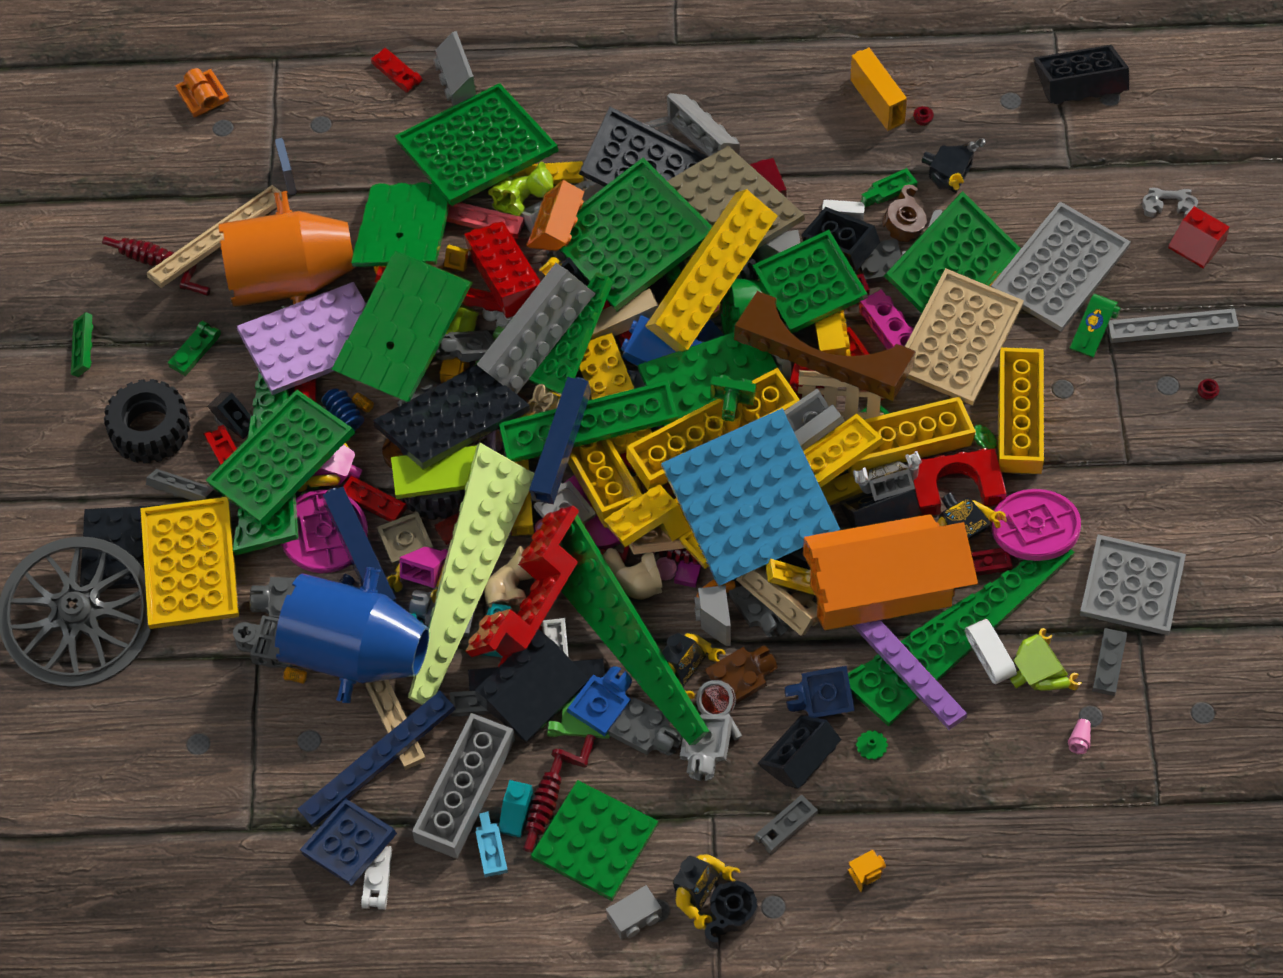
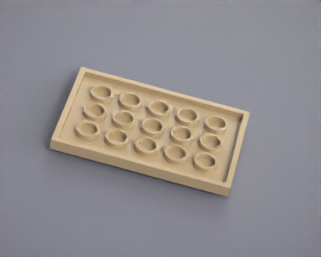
(961, 335)

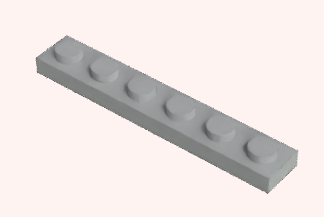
(1172, 325)

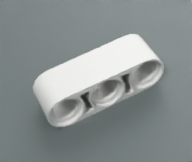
(990, 651)

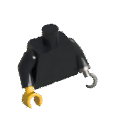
(951, 164)

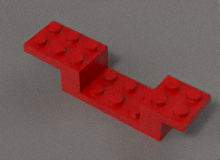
(551, 568)

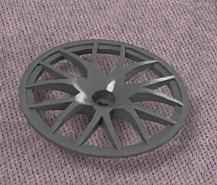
(75, 621)

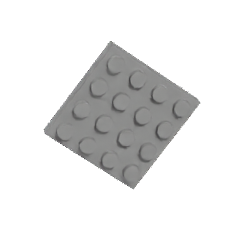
(1133, 584)

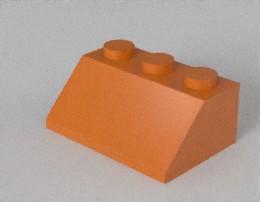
(556, 217)

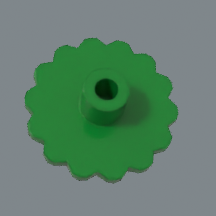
(984, 437)
(871, 745)

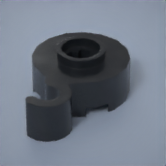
(726, 918)

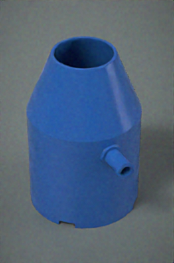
(349, 632)

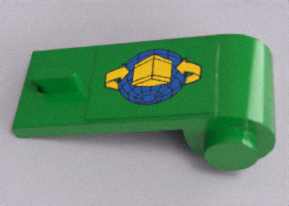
(1093, 324)

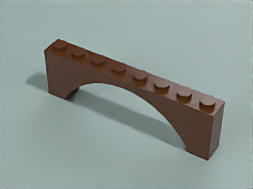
(876, 373)

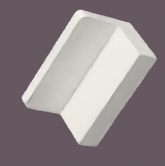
(850, 208)

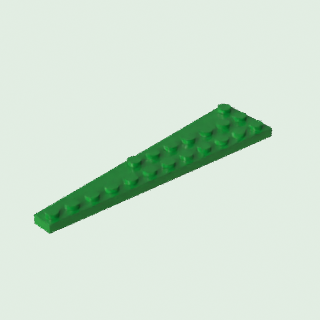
(283, 525)
(612, 616)
(943, 639)

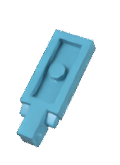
(490, 847)

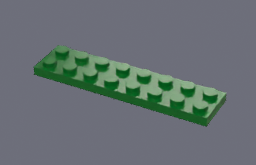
(602, 420)

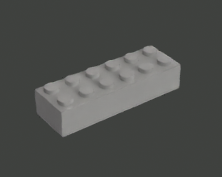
(536, 328)
(463, 785)

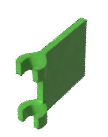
(571, 726)

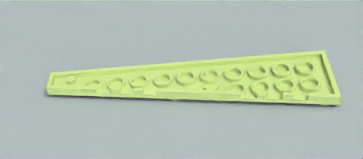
(484, 523)

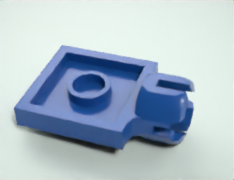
(602, 700)

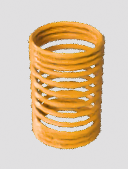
(359, 396)
(302, 677)

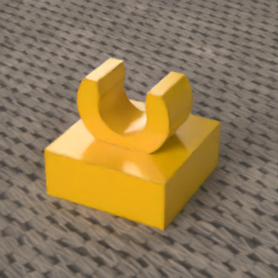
(456, 257)

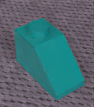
(515, 808)

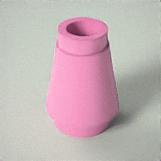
(1080, 737)

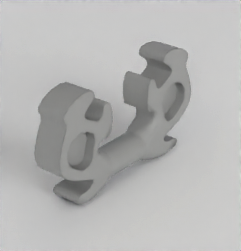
(1152, 201)

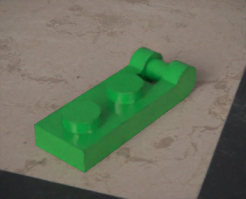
(194, 348)

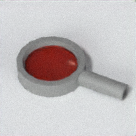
(717, 699)

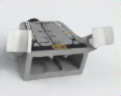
(889, 478)

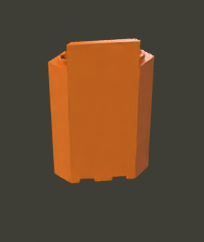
(887, 570)

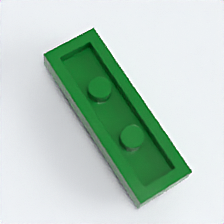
(81, 344)

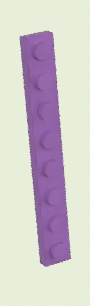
(912, 673)

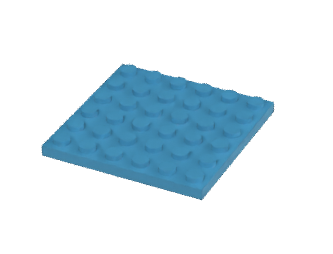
(749, 496)

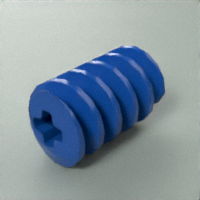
(341, 406)

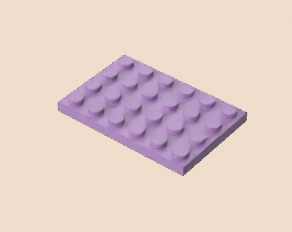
(302, 338)

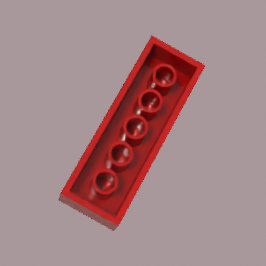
(502, 266)

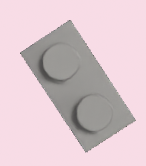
(634, 913)

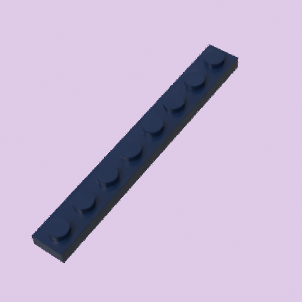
(376, 758)

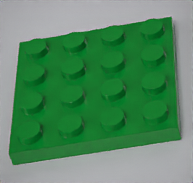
(810, 281)
(594, 840)

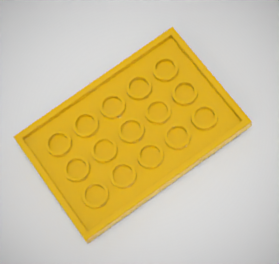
(189, 563)

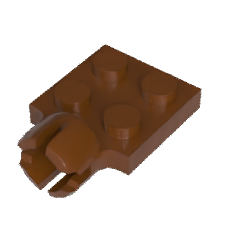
(744, 671)

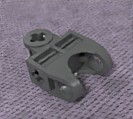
(259, 641)

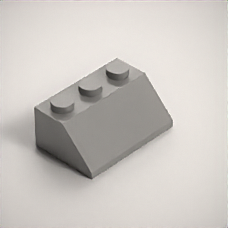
(454, 70)

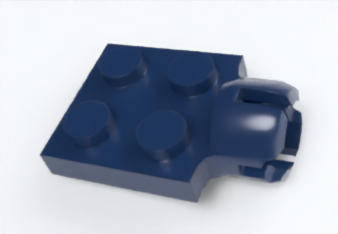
(822, 693)

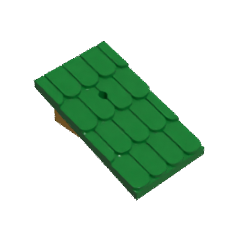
(401, 220)
(401, 326)

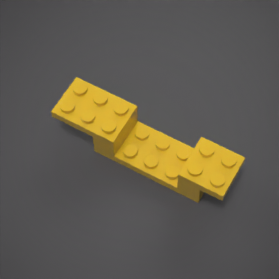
(645, 514)

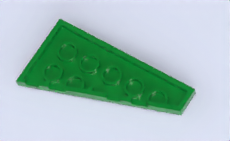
(569, 351)

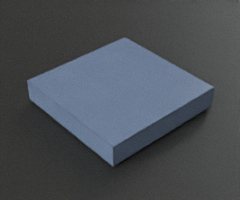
(285, 165)

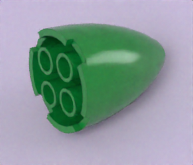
(737, 300)

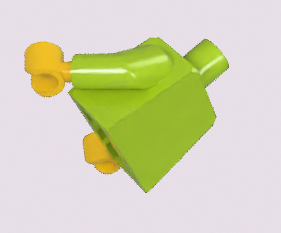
(1040, 666)

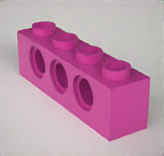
(882, 326)

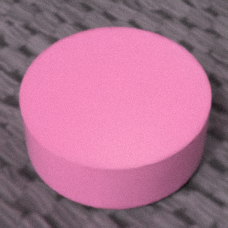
(667, 568)

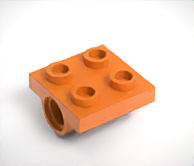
(201, 91)

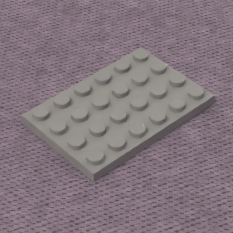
(1061, 265)

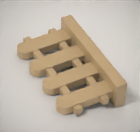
(811, 379)
(786, 606)

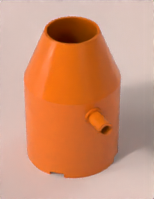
(284, 254)

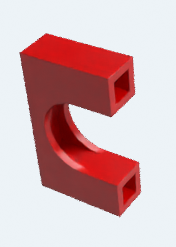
(978, 465)

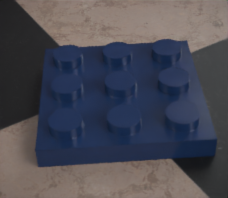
(348, 842)

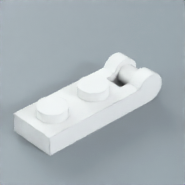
(377, 880)

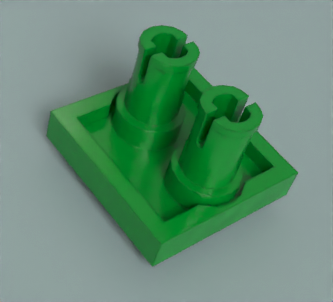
(732, 393)

